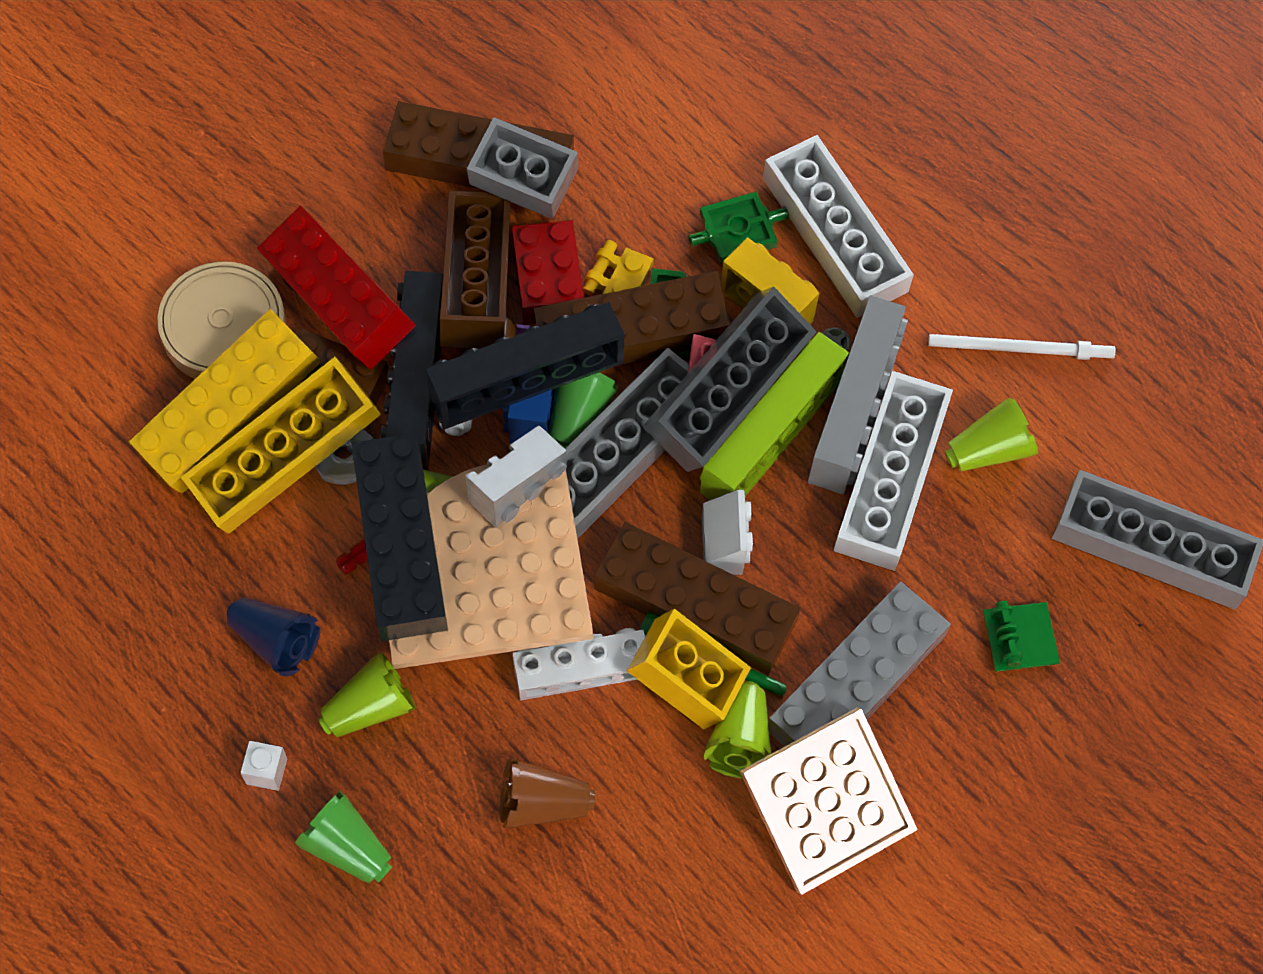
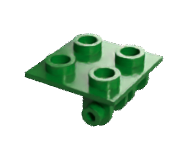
(1020, 636)

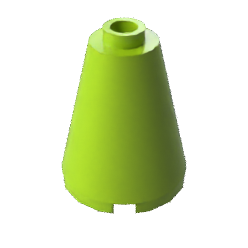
(993, 439)
(367, 699)
(742, 735)

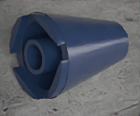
(274, 633)

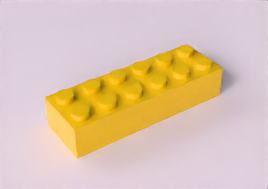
(225, 398)
(280, 445)

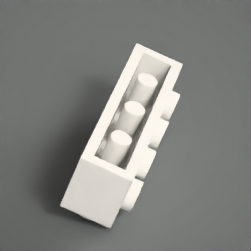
(576, 664)

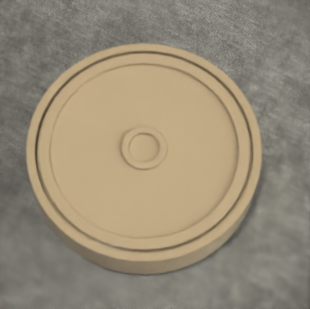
(211, 310)

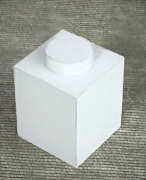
(264, 765)

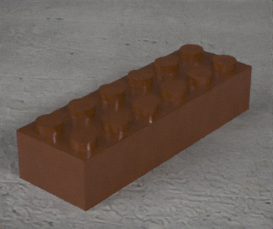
(442, 142)
(475, 270)
(657, 314)
(662, 577)

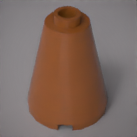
(541, 796)

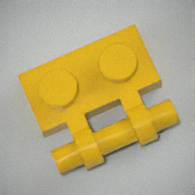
(629, 272)

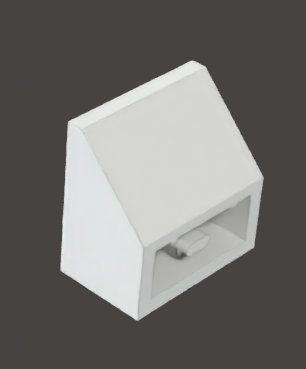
(727, 532)

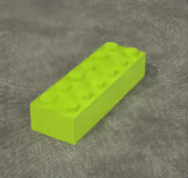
(775, 419)

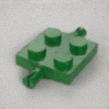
(736, 219)

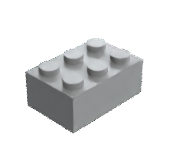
(523, 168)

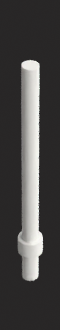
(1081, 350)

